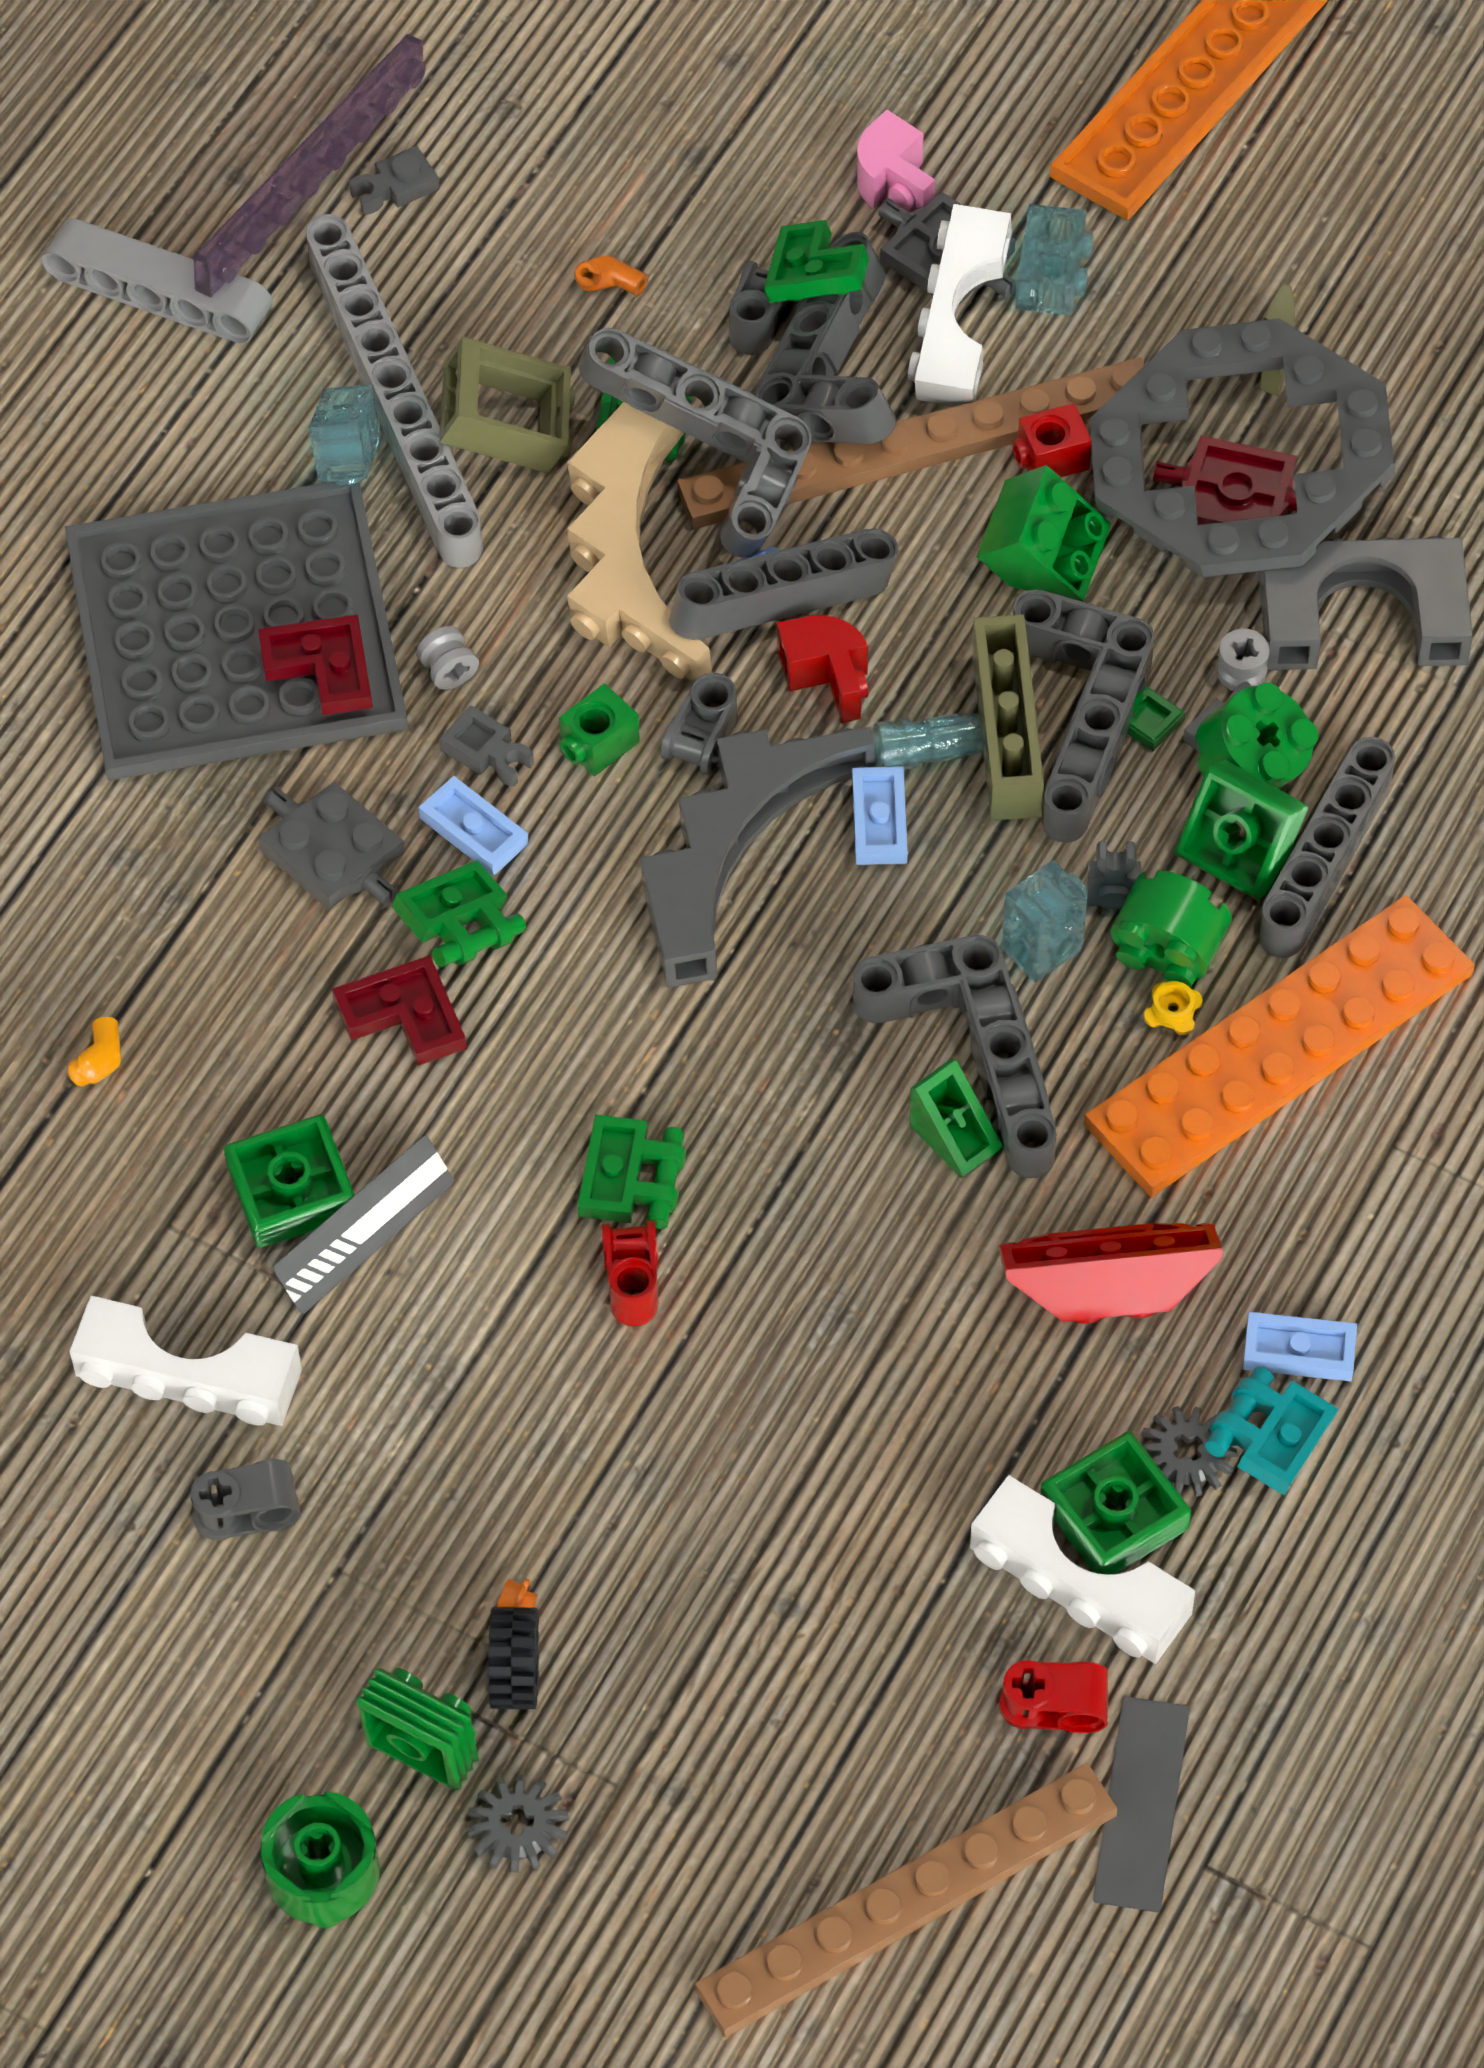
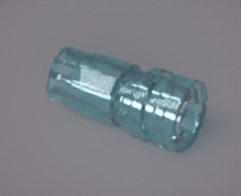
(927, 740)

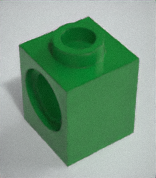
(603, 713)

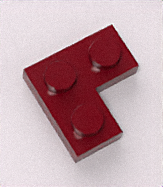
(324, 648)
(408, 997)

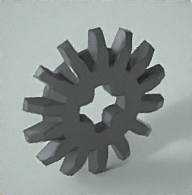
(1185, 1470)
(533, 1838)

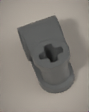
(751, 315)
(696, 727)
(250, 1499)

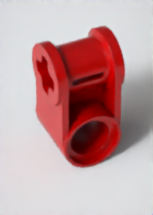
(630, 1265)
(1061, 1696)

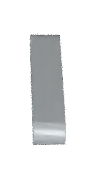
(153, 280)

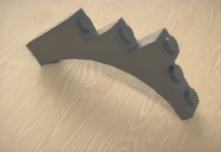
(719, 826)

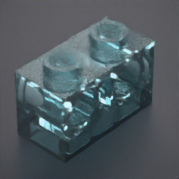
(1052, 258)
(345, 434)
(1044, 920)

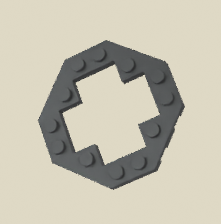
(1323, 498)

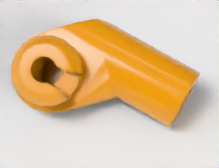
(101, 1057)

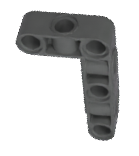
(814, 349)
(729, 421)
(1099, 643)
(942, 977)

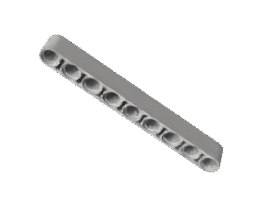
(396, 390)

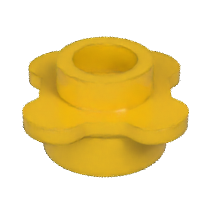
(1177, 995)

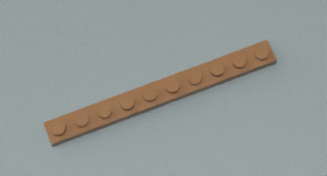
(915, 441)

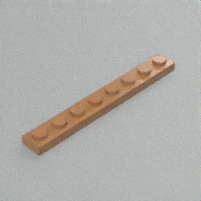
(905, 1900)

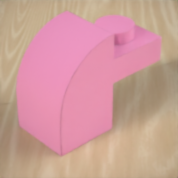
(890, 164)

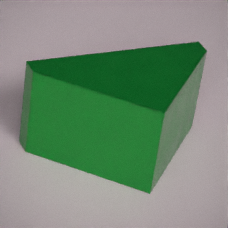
(951, 1119)

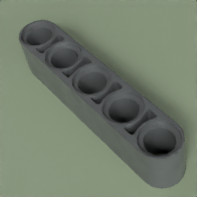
(783, 584)
(1321, 865)

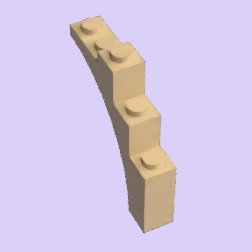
(617, 594)

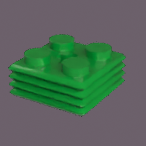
(1213, 839)
(297, 1151)
(1127, 1476)
(418, 1727)

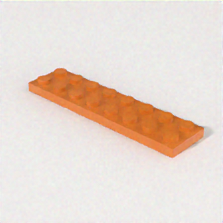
(1177, 99)
(1278, 1045)

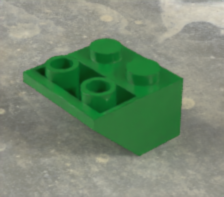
(1043, 535)

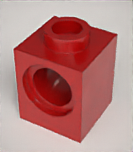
(1054, 440)

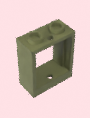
(515, 373)

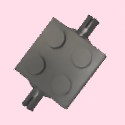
(915, 243)
(331, 845)

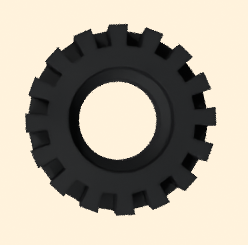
(513, 1658)

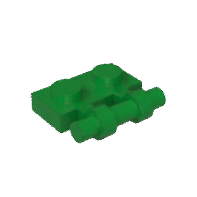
(453, 900)
(614, 1168)

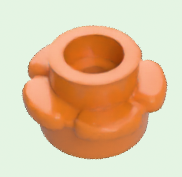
(517, 1595)

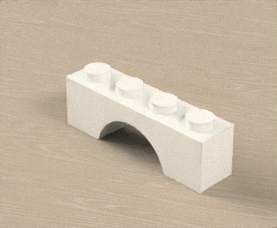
(973, 252)
(247, 1380)
(1136, 1607)

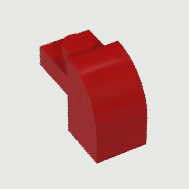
(825, 651)

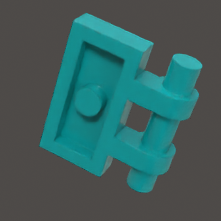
(1285, 1439)

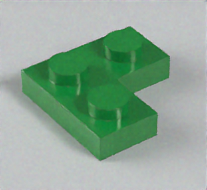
(807, 268)

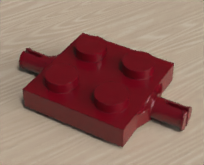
(1234, 481)

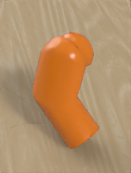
(607, 273)

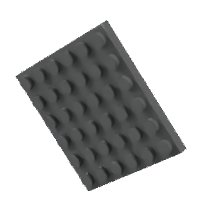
(177, 614)

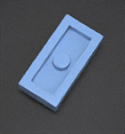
(879, 815)
(473, 825)
(1300, 1346)

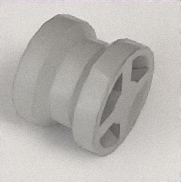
(447, 657)
(1254, 664)

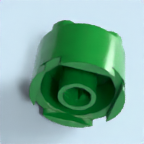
(1259, 733)
(1170, 927)
(346, 1855)

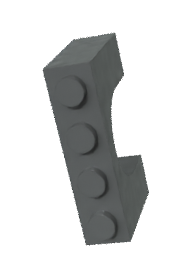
(1421, 573)

